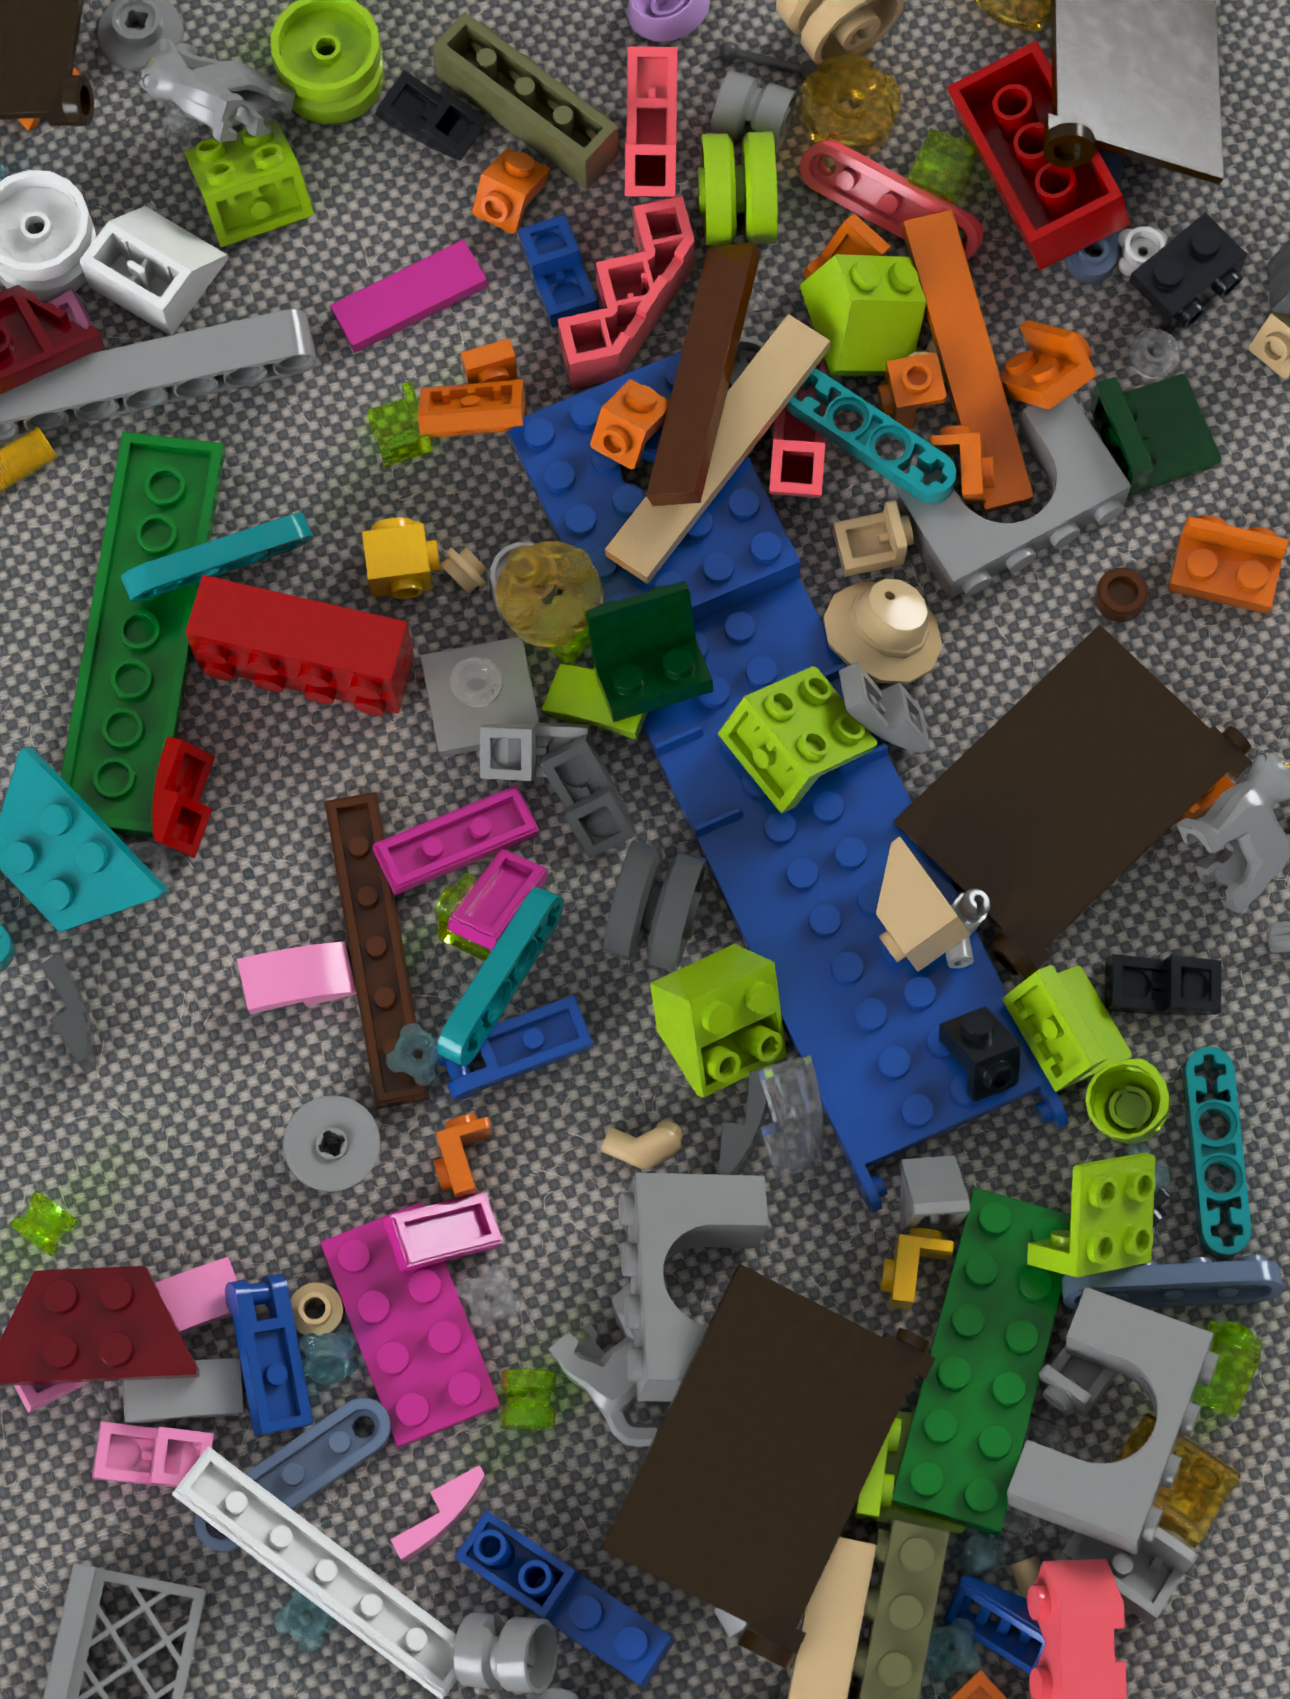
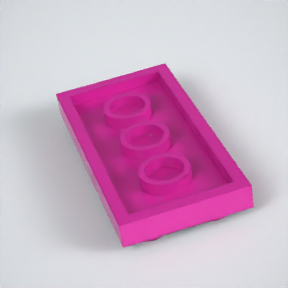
(410, 1335)

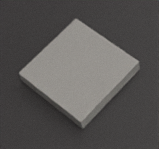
(459, 726)

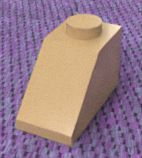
(915, 911)

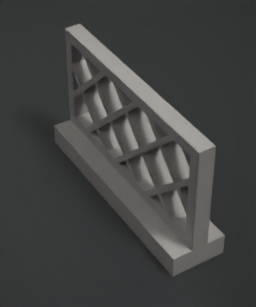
(78, 1623)

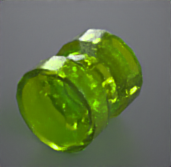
(528, 1399)

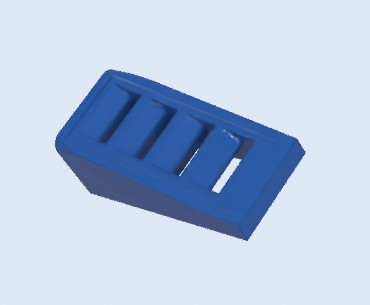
(1018, 1648)

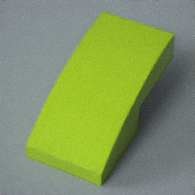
(579, 700)

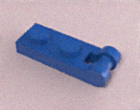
(523, 1046)
(269, 1355)

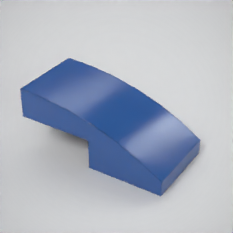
(557, 269)

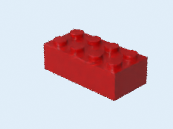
(1049, 204)
(300, 645)

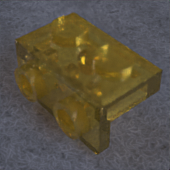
(1198, 1488)

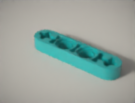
(874, 428)
(216, 557)
(500, 976)
(1209, 1152)

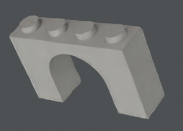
(1084, 489)
(663, 1219)
(1119, 1497)

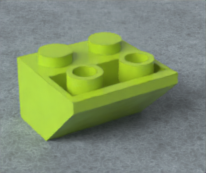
(721, 1017)

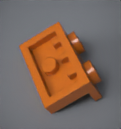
(1052, 367)
(471, 408)
(1228, 563)

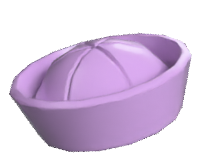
(667, 23)

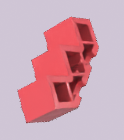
(632, 295)
(1077, 1616)

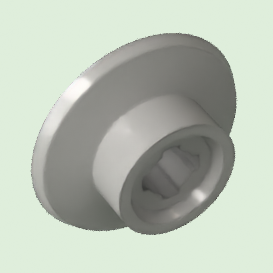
(133, 47)
(306, 1138)

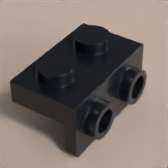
(1190, 273)

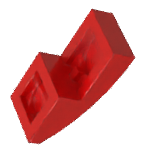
(176, 809)

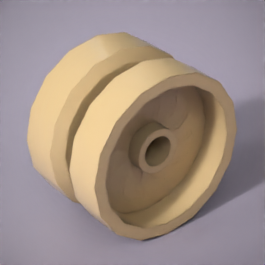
(839, 26)

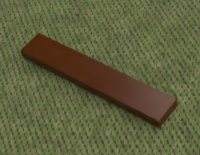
(703, 375)
(373, 943)

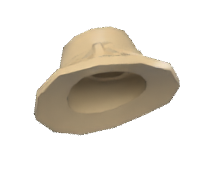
(883, 630)

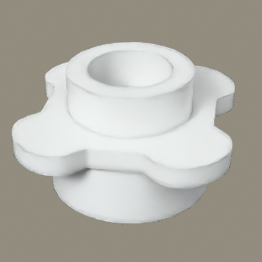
(1139, 238)

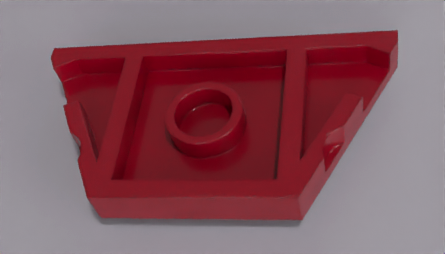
(38, 338)
(92, 1330)

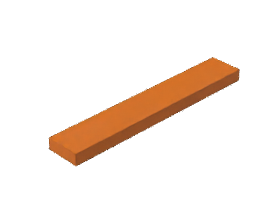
(967, 352)

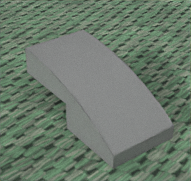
(885, 712)
(516, 749)
(212, 1394)

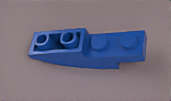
(565, 1599)

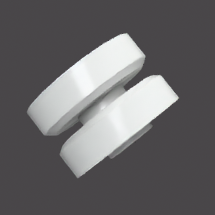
(43, 233)

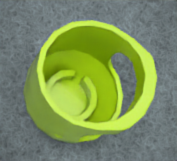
(1141, 1101)

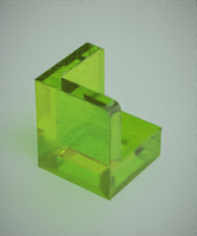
(943, 166)
(397, 429)

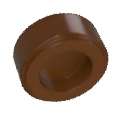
(1121, 594)

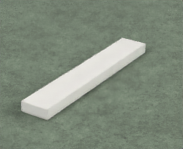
(321, 1570)

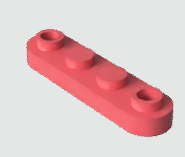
(878, 192)

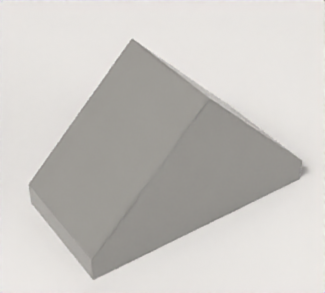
(932, 1194)

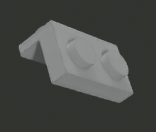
(1144, 1578)

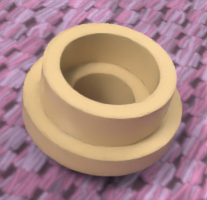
(465, 569)
(333, 1309)

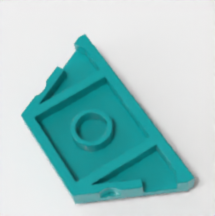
(65, 852)

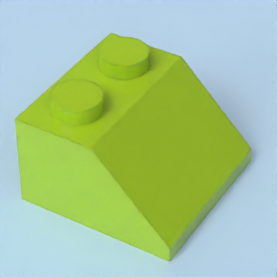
(866, 310)

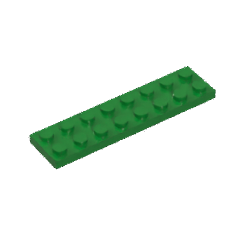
(139, 651)

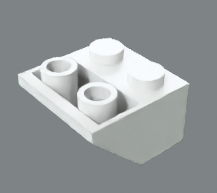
(151, 267)

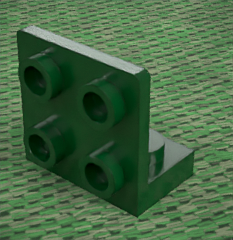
(1154, 431)
(647, 651)

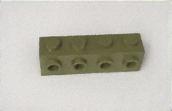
(526, 100)
(900, 1611)

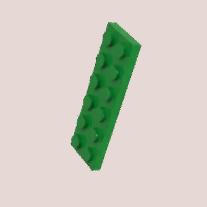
(985, 1367)

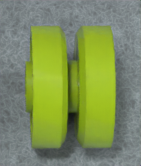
(329, 58)
(738, 188)

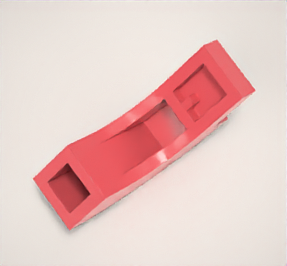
(651, 122)
(798, 452)

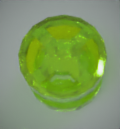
(43, 1223)

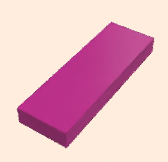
(408, 296)
(455, 840)

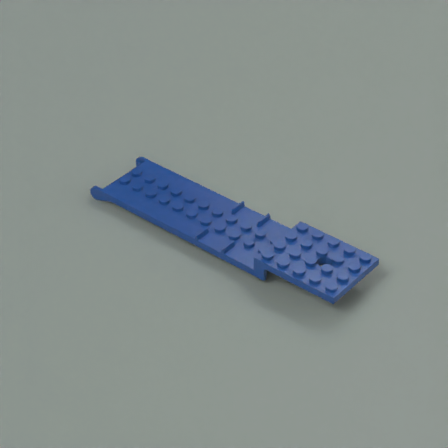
(803, 878)

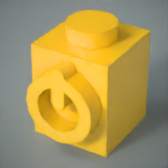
(399, 558)

